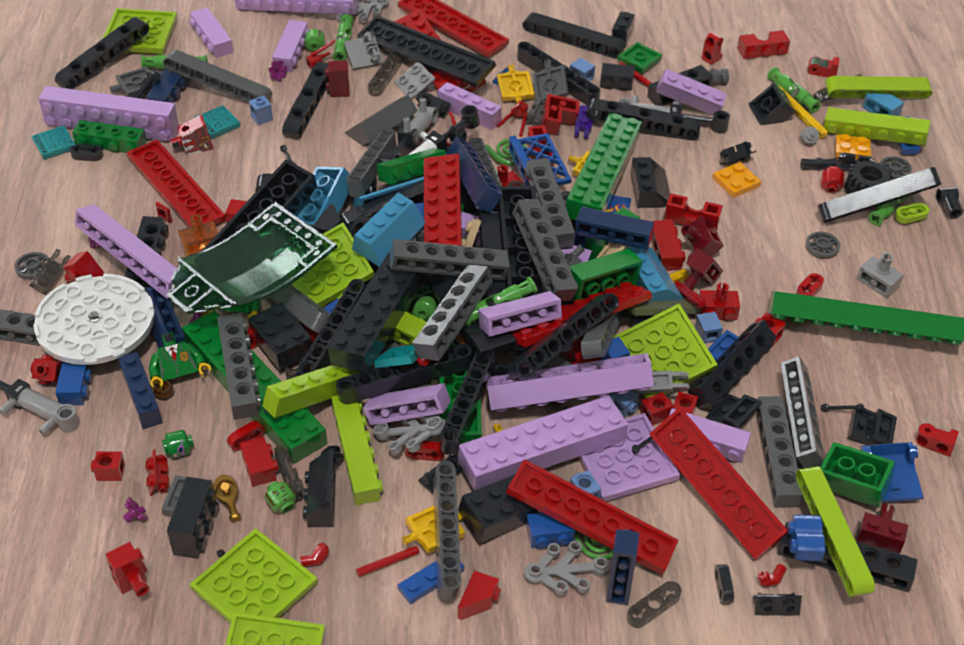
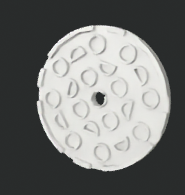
(65, 315)

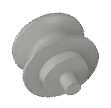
(809, 135)

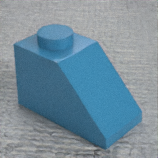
(883, 104)

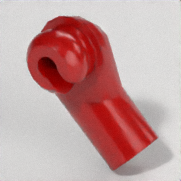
(317, 557)
(772, 579)

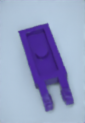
(583, 123)

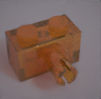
(198, 236)

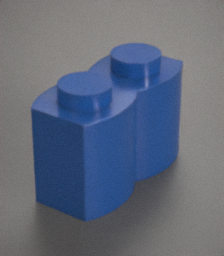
(807, 537)

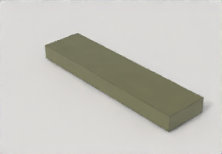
(652, 308)

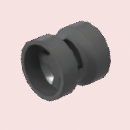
(720, 76)

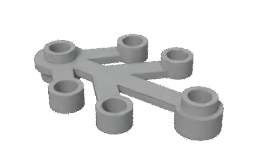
(366, 7)
(431, 428)
(564, 569)

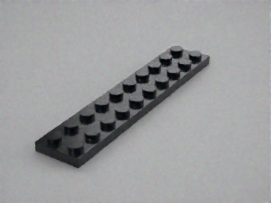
(429, 51)

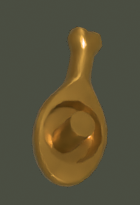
(227, 492)

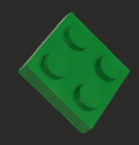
(640, 56)

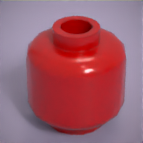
(832, 179)

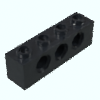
(696, 73)

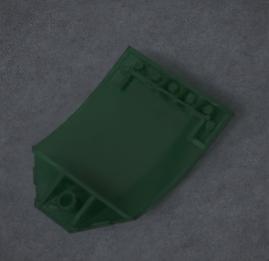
(249, 264)

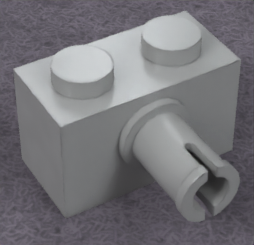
(880, 276)

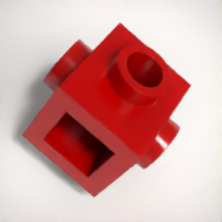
(46, 369)

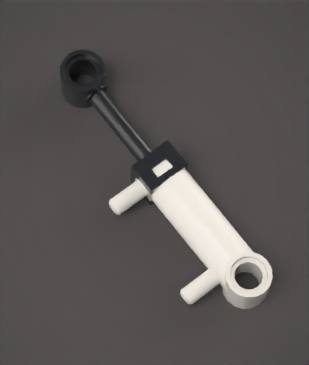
(469, 118)

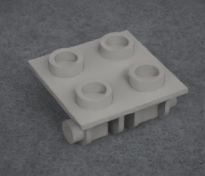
(363, 51)
(415, 80)

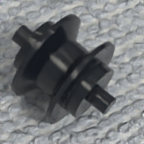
(339, 457)

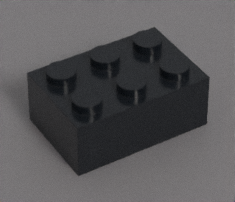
(280, 335)
(493, 511)
(192, 518)

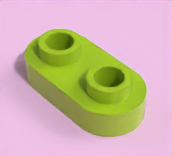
(912, 213)

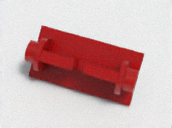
(155, 466)

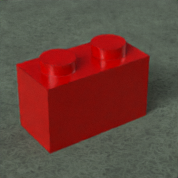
(258, 461)

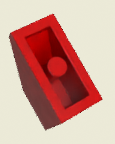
(479, 595)

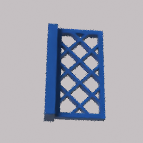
(521, 153)

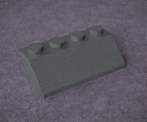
(386, 118)

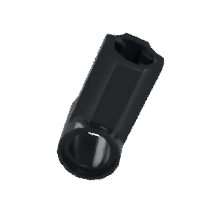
(950, 200)

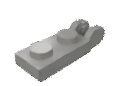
(664, 382)

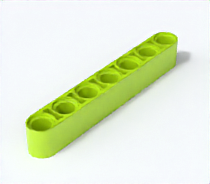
(861, 85)
(836, 532)

